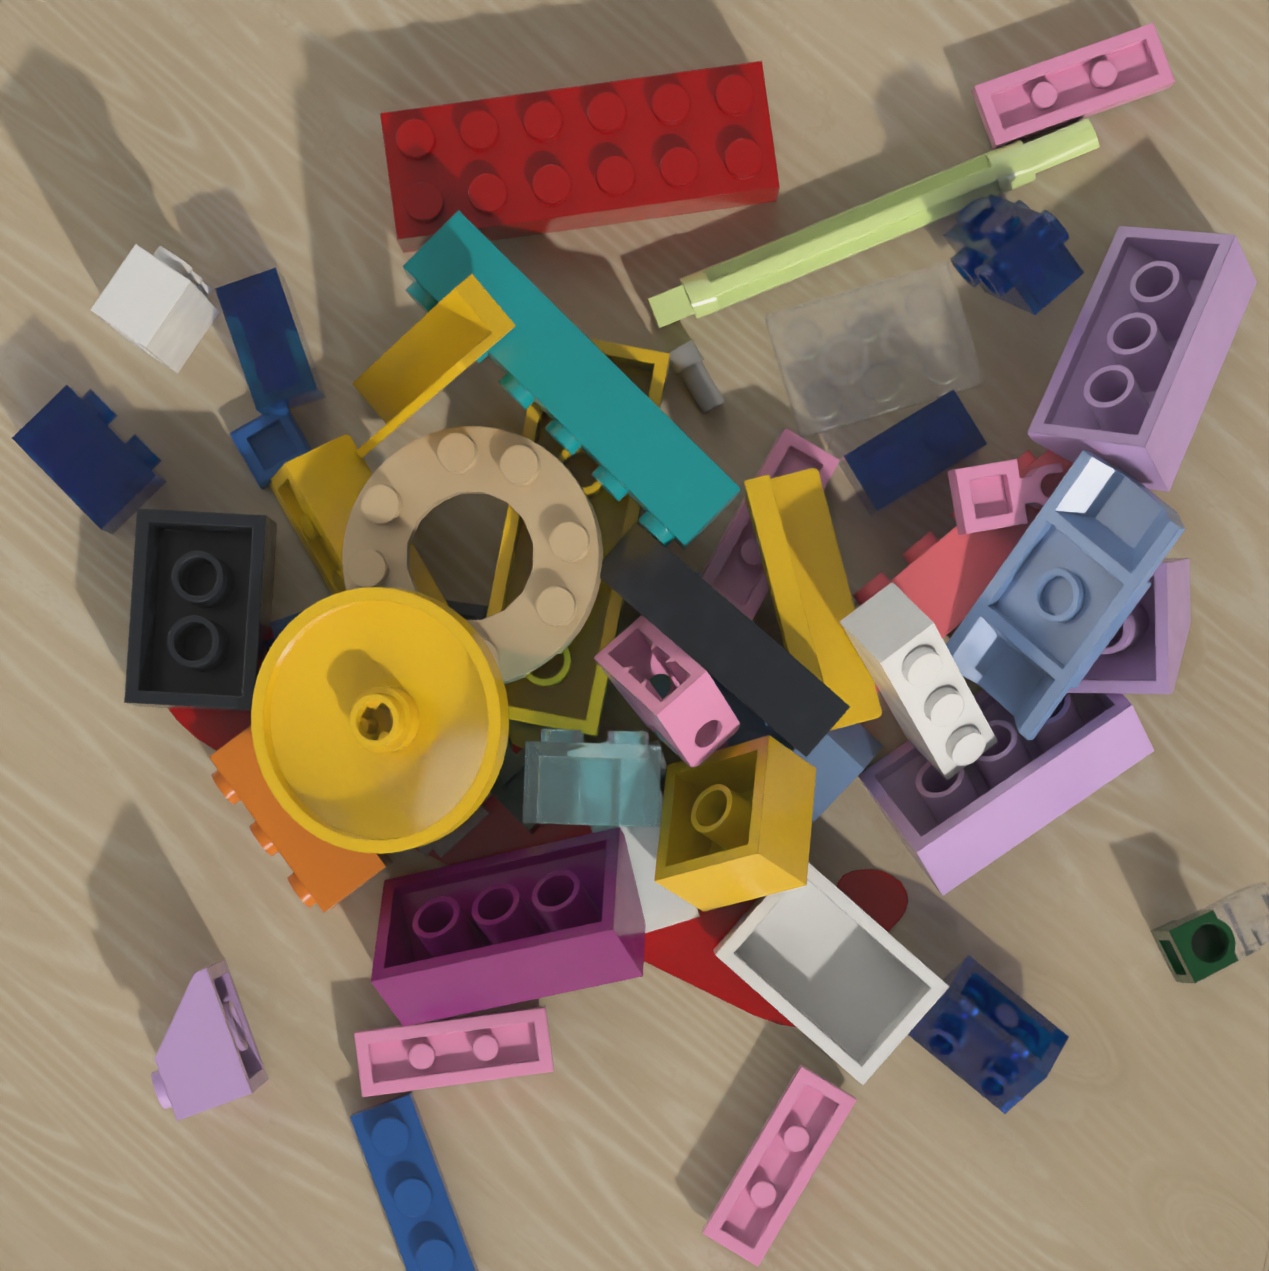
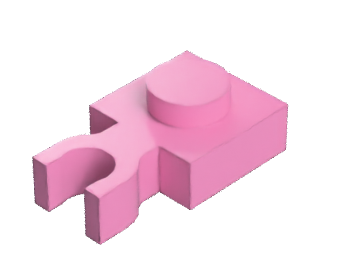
(995, 495)

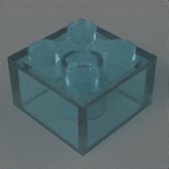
(592, 781)

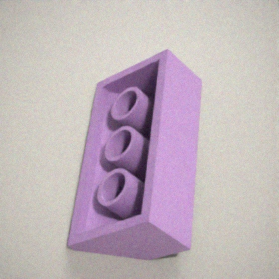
(1146, 351)
(1010, 789)

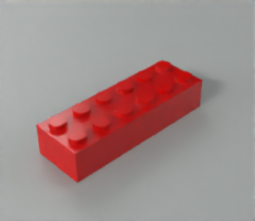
(583, 155)

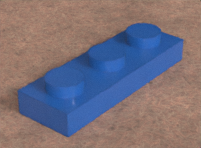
(412, 1186)

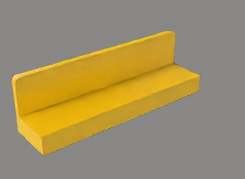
(431, 356)
(318, 498)
(809, 585)

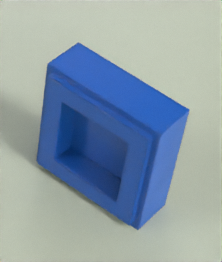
(270, 443)

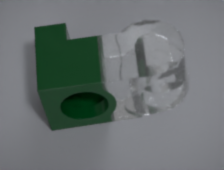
(1216, 934)

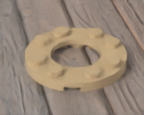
(534, 485)

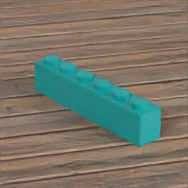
(579, 389)

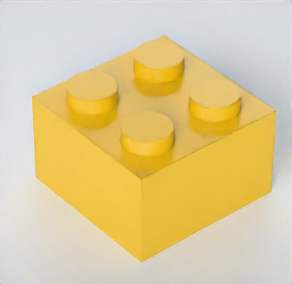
(736, 825)

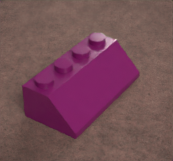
(509, 928)

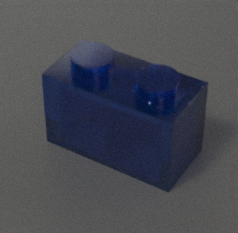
(270, 342)
(912, 453)
(90, 458)

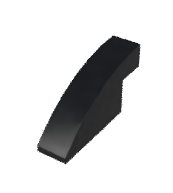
(722, 639)

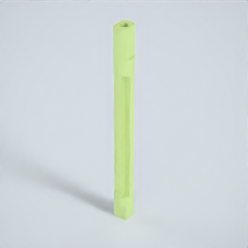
(868, 224)

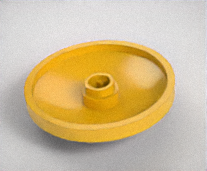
(379, 719)

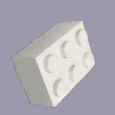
(832, 972)

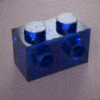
(1012, 252)
(989, 1036)

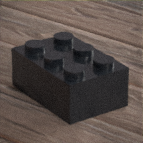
(199, 609)

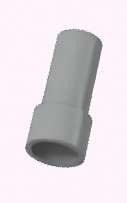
(688, 363)

